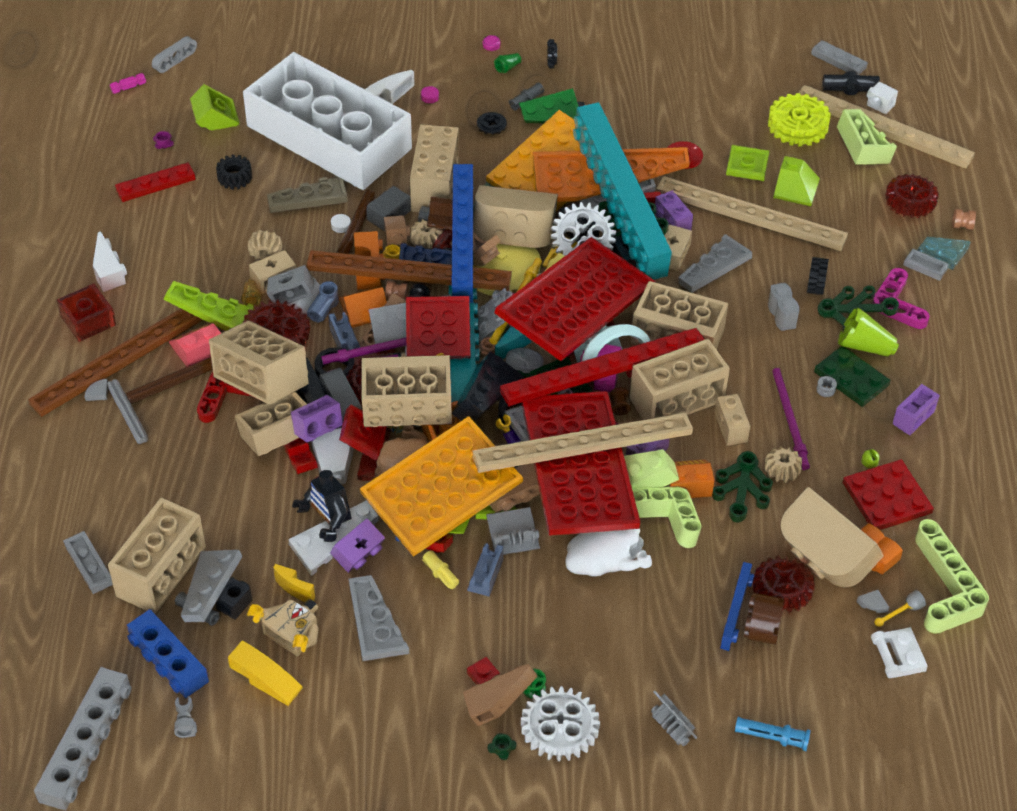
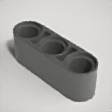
(339, 389)

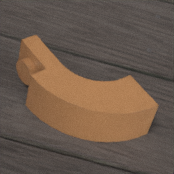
(484, 250)

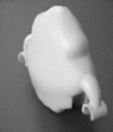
(606, 552)

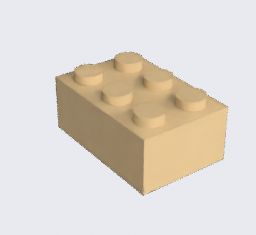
(268, 425)

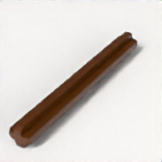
(356, 222)
(169, 381)

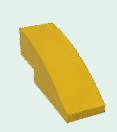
(264, 673)

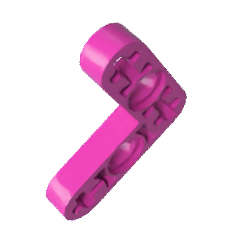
(898, 286)

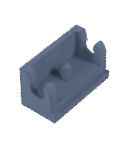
(343, 332)
(486, 570)

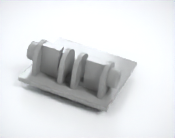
(487, 320)
(513, 530)
(674, 720)

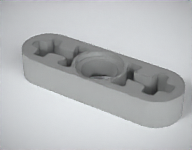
(164, 60)

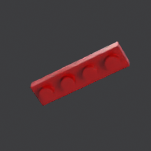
(155, 182)

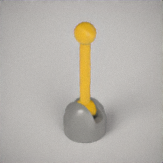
(914, 601)

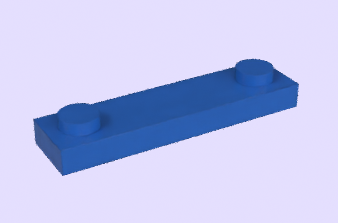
(730, 632)

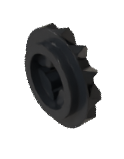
(551, 53)
(487, 119)

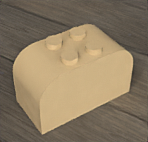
(514, 216)
(828, 541)

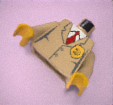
(289, 624)

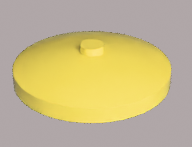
(512, 259)

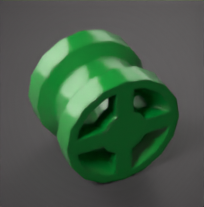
(540, 681)

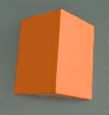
(358, 305)

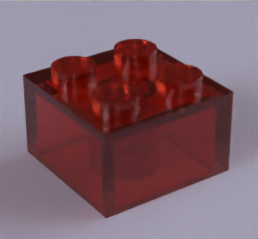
(86, 312)

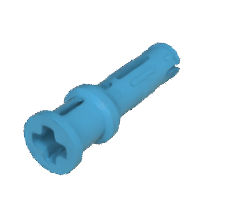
(785, 735)

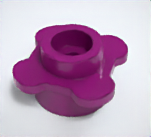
(163, 140)

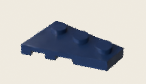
(425, 255)

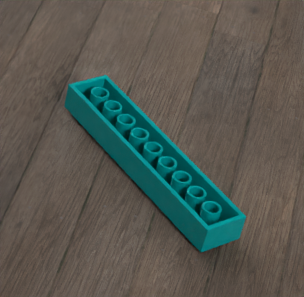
(622, 191)

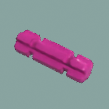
(127, 83)

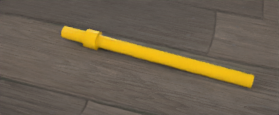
(530, 274)

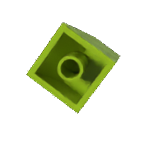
(213, 109)

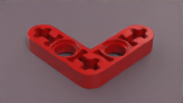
(215, 404)

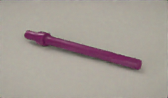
(343, 355)
(798, 444)

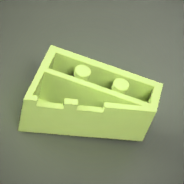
(863, 140)
(651, 469)

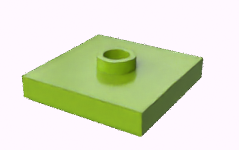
(747, 162)

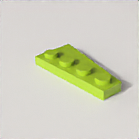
(209, 307)

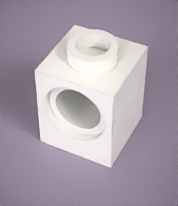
(882, 97)

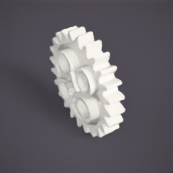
(569, 223)
(559, 742)

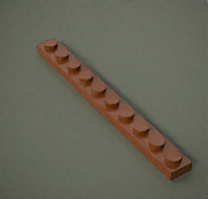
(403, 270)
(112, 361)

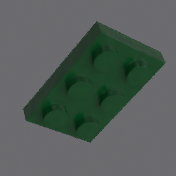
(853, 376)

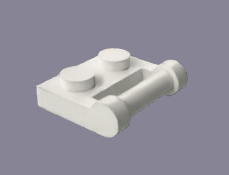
(905, 649)

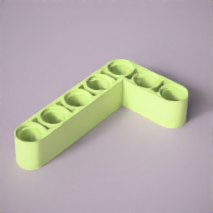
(674, 504)
(968, 594)

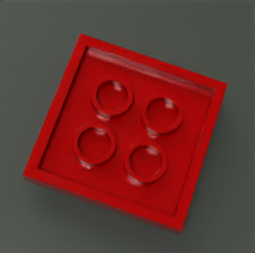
(438, 326)
(887, 495)

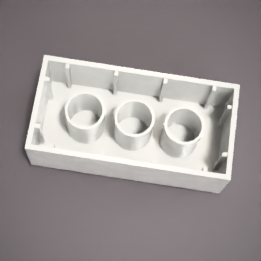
(328, 120)

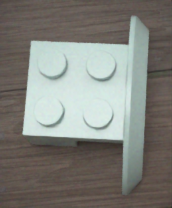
(610, 336)

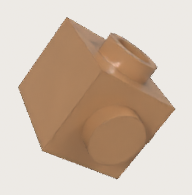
(396, 230)

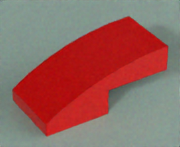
(300, 456)

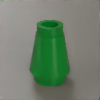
(506, 62)

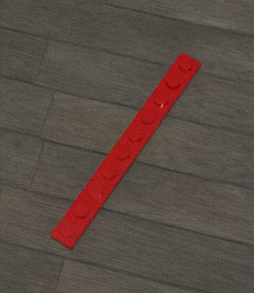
(595, 368)

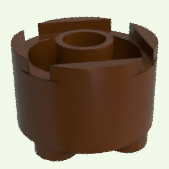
(765, 618)

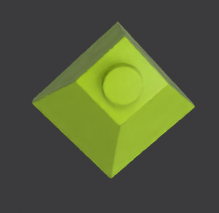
(796, 182)

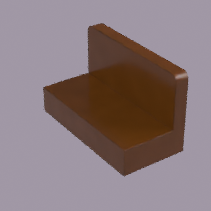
(440, 213)

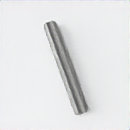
(127, 411)

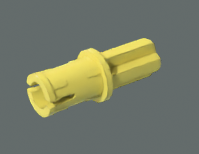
(440, 569)

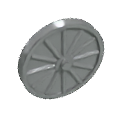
(524, 359)

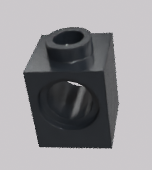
(232, 605)

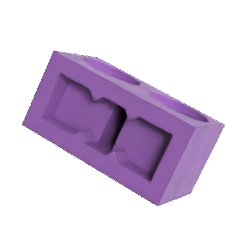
(674, 210)
(915, 409)
(316, 418)

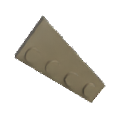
(313, 195)

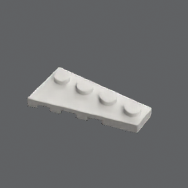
(314, 551)

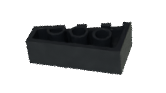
(484, 387)

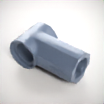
(324, 301)

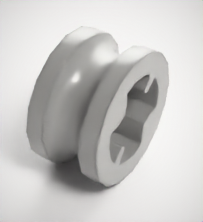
(828, 381)

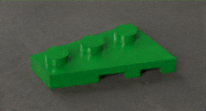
(543, 108)

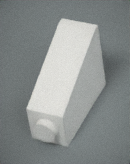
(333, 454)

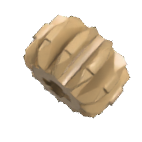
(423, 235)
(264, 244)
(783, 464)

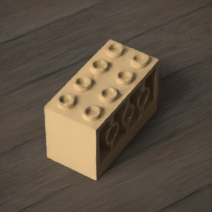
(433, 164)
(672, 311)
(259, 362)
(679, 381)
(406, 391)
(157, 555)

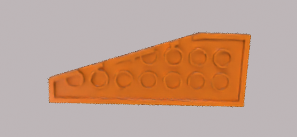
(573, 181)

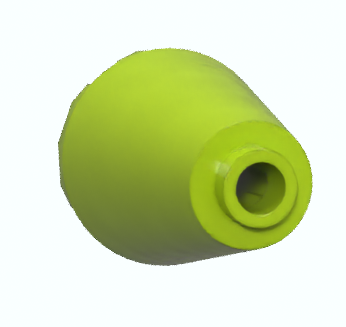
(867, 335)

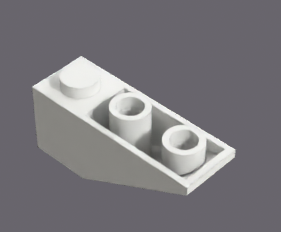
(106, 265)

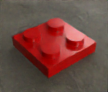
(364, 439)

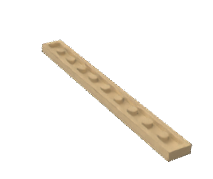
(898, 131)
(754, 214)
(581, 442)

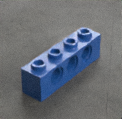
(149, 627)

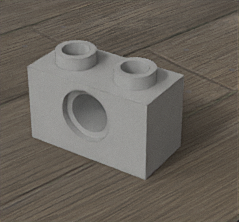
(290, 285)

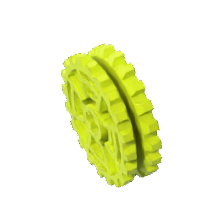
(799, 119)

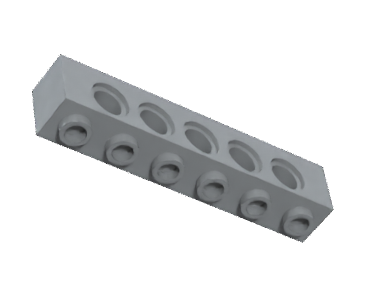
(61, 794)

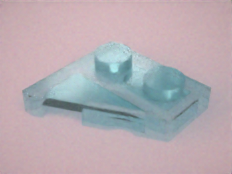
(945, 249)

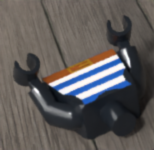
(329, 500)

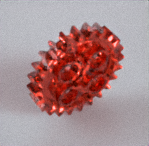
(281, 320)

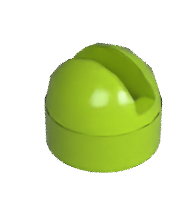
(867, 459)

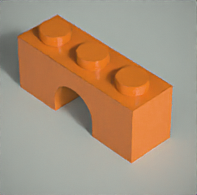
(368, 245)

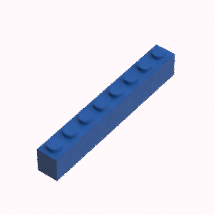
(462, 231)

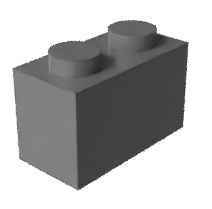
(389, 204)

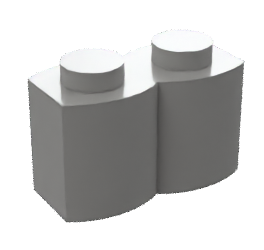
(783, 306)

